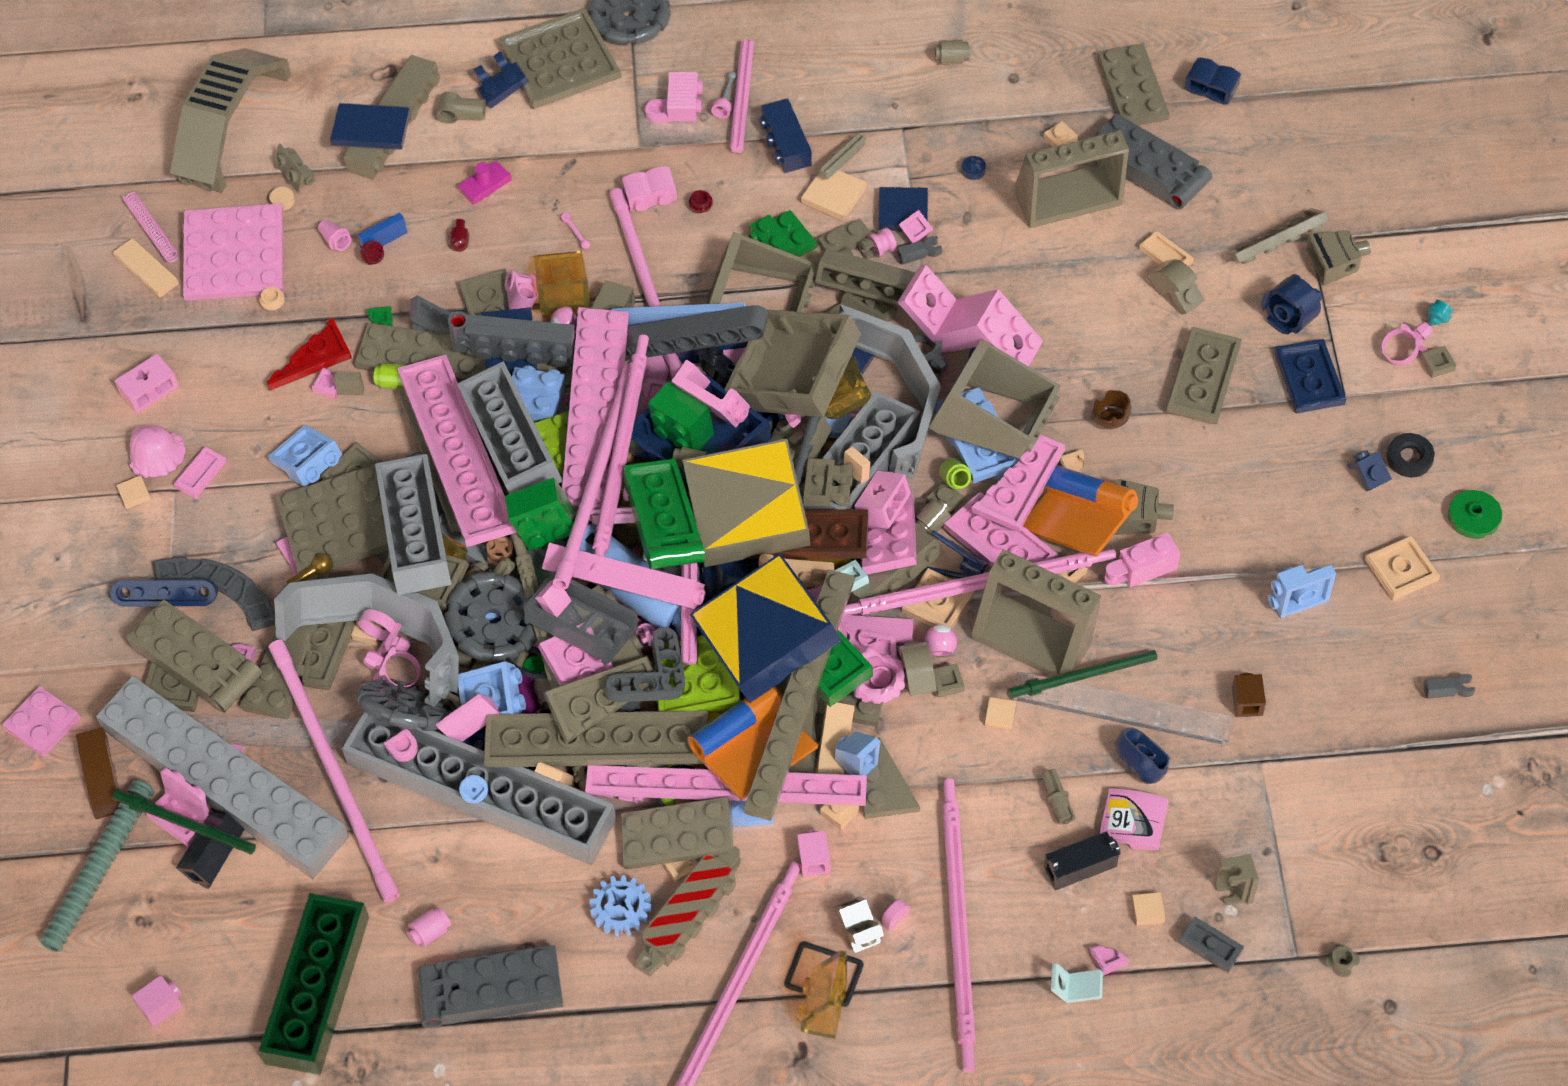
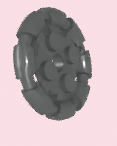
(629, 28)
(480, 628)
(401, 705)

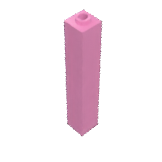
(630, 578)

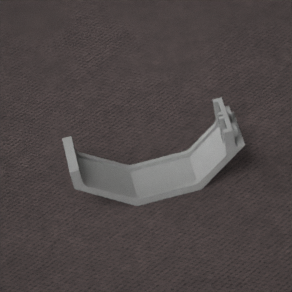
(900, 348)
(347, 599)

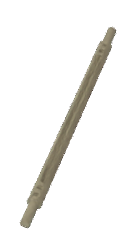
(530, 587)

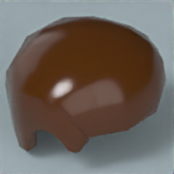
(1112, 410)

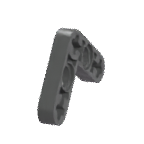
(658, 680)

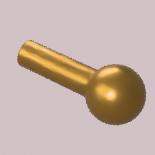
(320, 565)

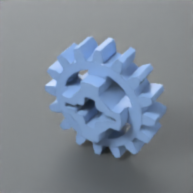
(616, 916)

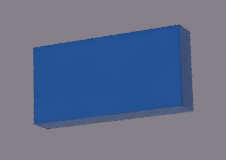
(385, 231)

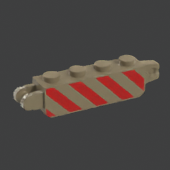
(686, 910)

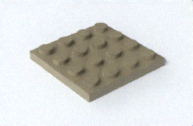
(560, 57)
(335, 519)

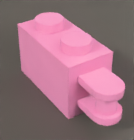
(1144, 561)

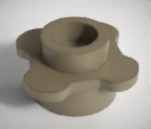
(1342, 952)

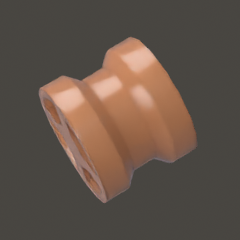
(499, 545)

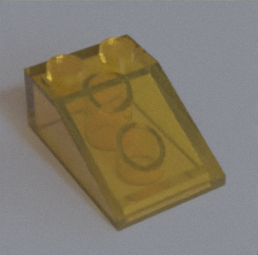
(561, 281)
(824, 997)

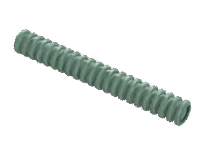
(94, 870)

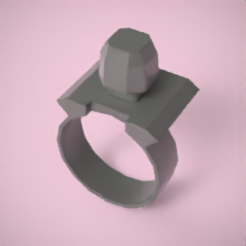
(934, 358)

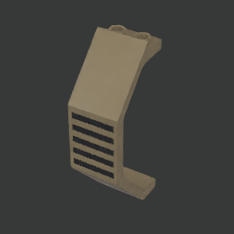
(209, 109)

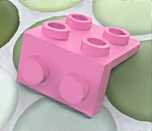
(181, 799)

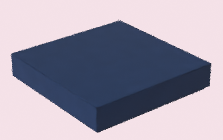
(900, 203)

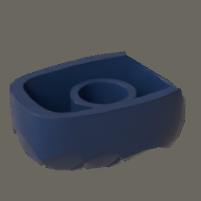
(1142, 755)

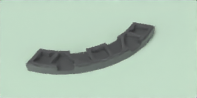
(228, 581)

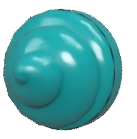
(1439, 313)

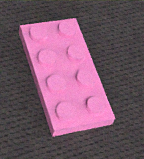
(988, 538)
(893, 546)

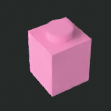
(813, 853)
(158, 1000)

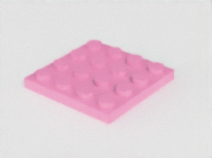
(233, 251)

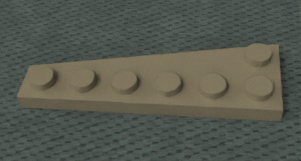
(270, 693)

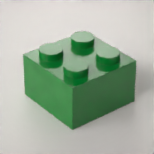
(680, 418)
(541, 513)

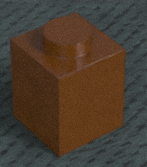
(1248, 695)

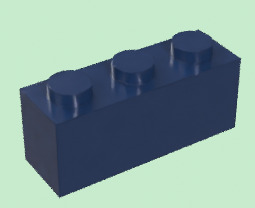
(785, 135)

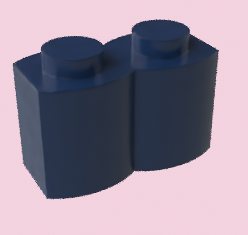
(1212, 80)

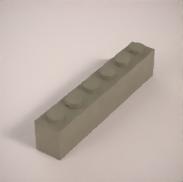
(408, 89)

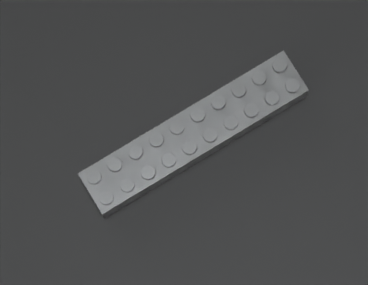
(229, 778)
(515, 797)

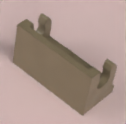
(1239, 876)

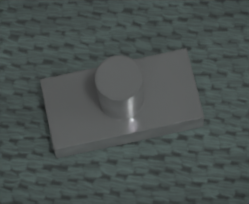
(428, 316)

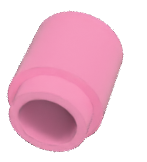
(428, 927)

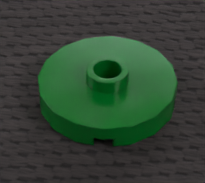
(1475, 524)

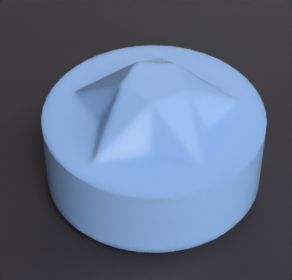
(473, 789)

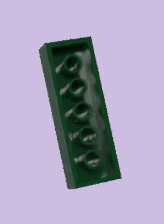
(314, 984)

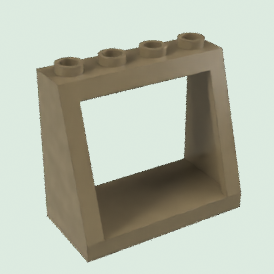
(1075, 191)
(762, 259)
(1004, 375)
(1030, 634)

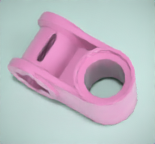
(521, 289)

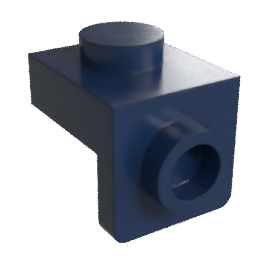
(1370, 469)

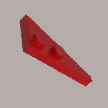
(319, 352)

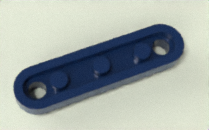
(173, 590)

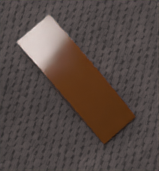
(98, 771)

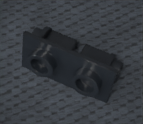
(715, 362)

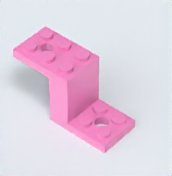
(968, 319)

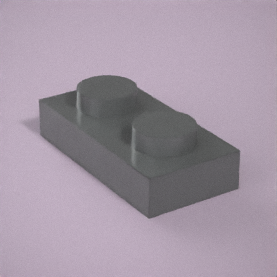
(1211, 944)

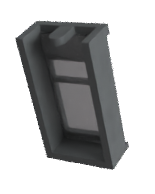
(588, 621)

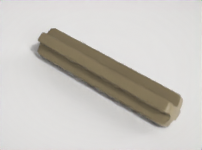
(844, 154)

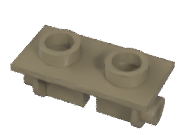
(292, 167)

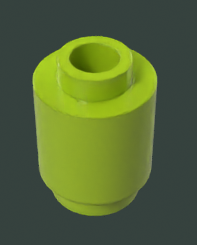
(387, 376)
(955, 473)

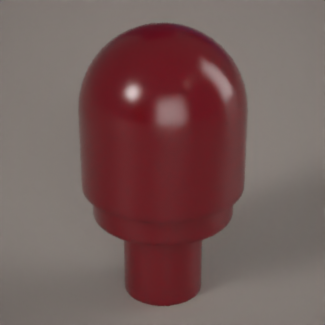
(459, 236)

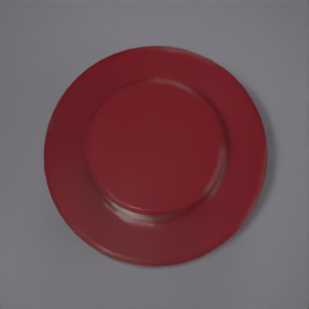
(700, 201)
(372, 252)

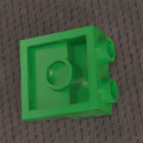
(783, 233)

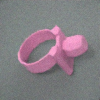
(1421, 332)
(388, 636)
(374, 660)

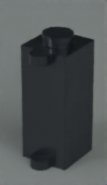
(206, 856)
(1082, 860)

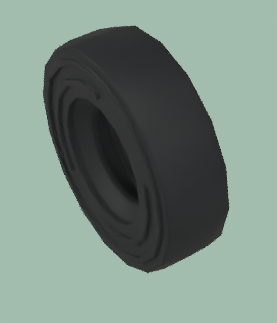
(1406, 468)

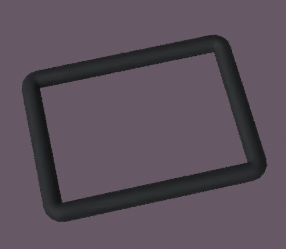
(828, 952)

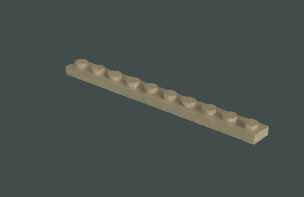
(795, 708)

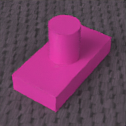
(484, 182)

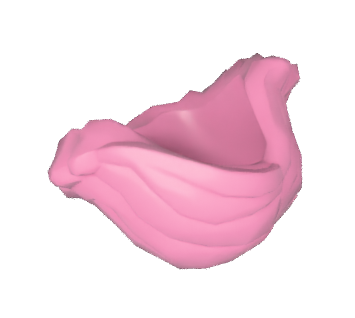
(155, 451)
(886, 679)

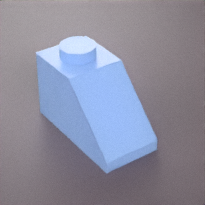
(857, 753)

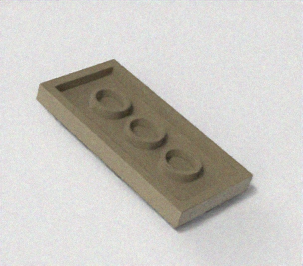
(1133, 84)
(1204, 375)
(677, 833)

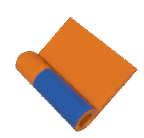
(1080, 511)
(737, 739)

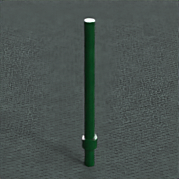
(1036, 686)
(141, 804)

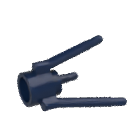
(970, 565)

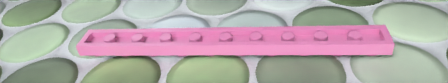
(704, 785)

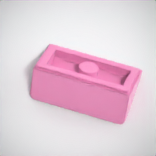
(468, 718)

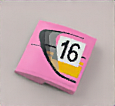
(1134, 818)

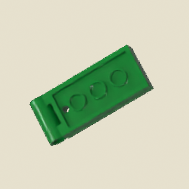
(663, 514)
(843, 672)

